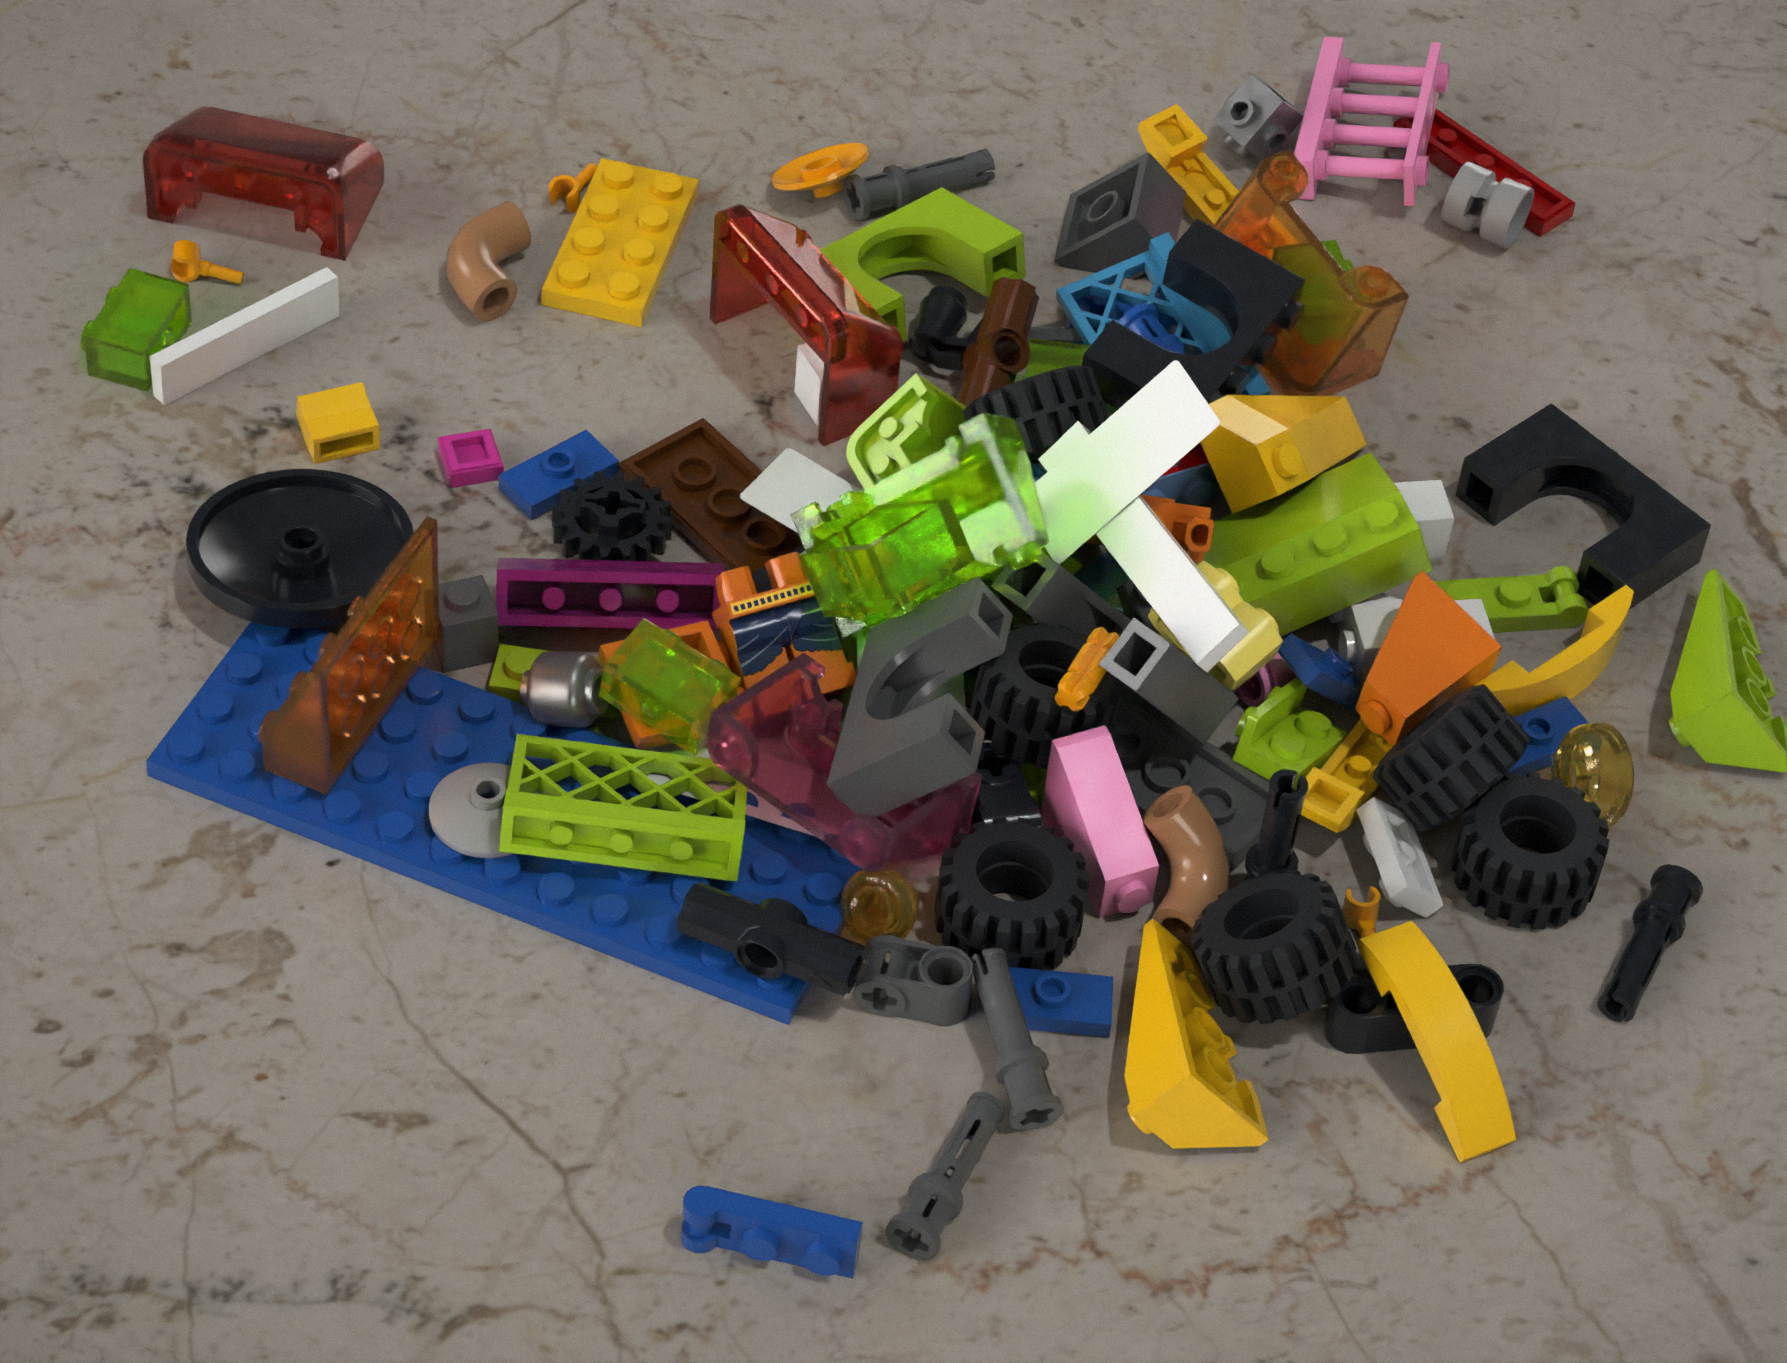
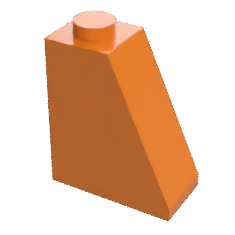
(1424, 661)

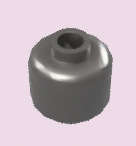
(564, 689)

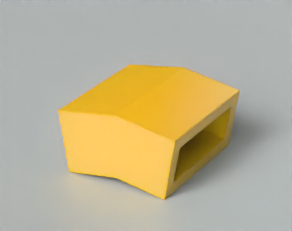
(338, 423)

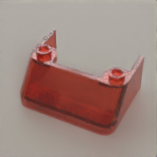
(776, 263)

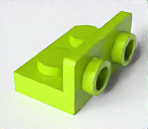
(1285, 735)

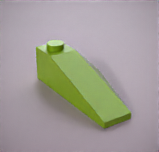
(1722, 687)

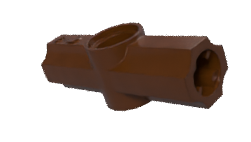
(1001, 340)

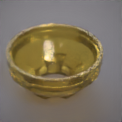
(1601, 767)

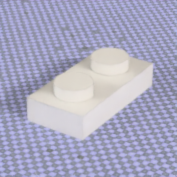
(1399, 858)

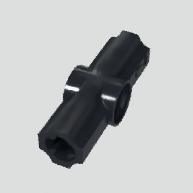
(771, 938)

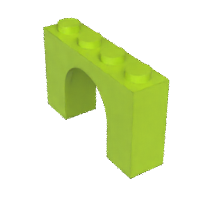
(931, 235)

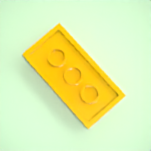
(620, 242)

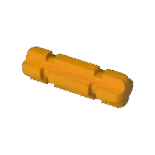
(1085, 672)

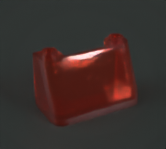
(311, 171)

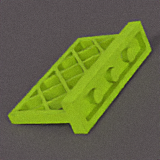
(621, 829)

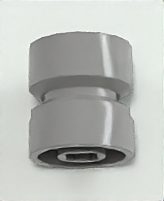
(1504, 210)

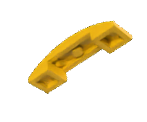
(1179, 149)
(1570, 669)
(1345, 780)
(1447, 1037)

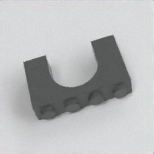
(1137, 658)
(888, 743)

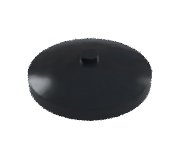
(294, 545)

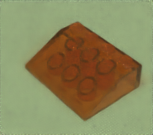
(358, 669)

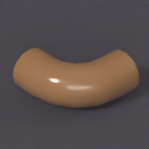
(476, 256)
(1194, 857)

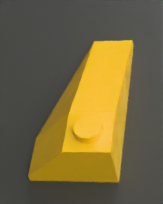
(1277, 443)
(1180, 1057)

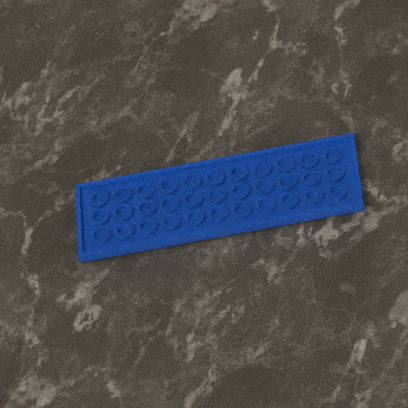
(383, 817)

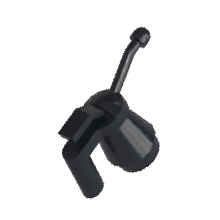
(939, 320)

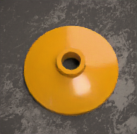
(821, 169)

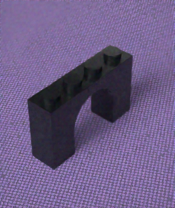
(1234, 284)
(1560, 457)

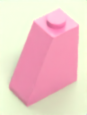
(1096, 810)

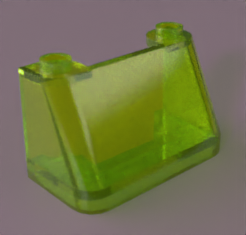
(989, 489)

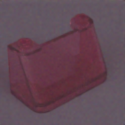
(782, 747)

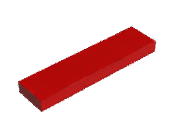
(1454, 145)

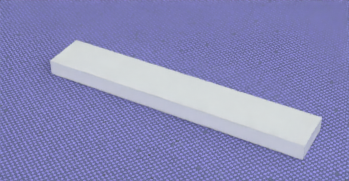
(1163, 572)

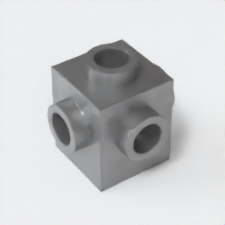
(1257, 119)

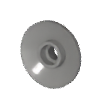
(469, 809)

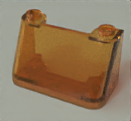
(1345, 315)

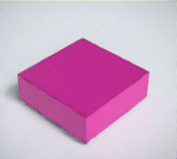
(470, 458)

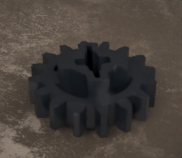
(611, 520)

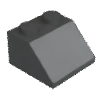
(1120, 216)

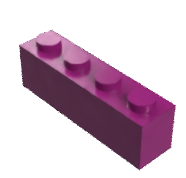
(605, 593)

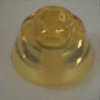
(879, 905)

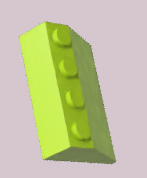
(1321, 545)

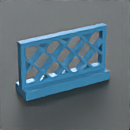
(1199, 325)

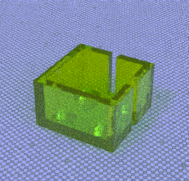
(890, 559)

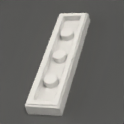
(244, 336)

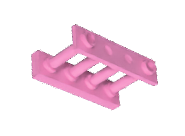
(1329, 101)

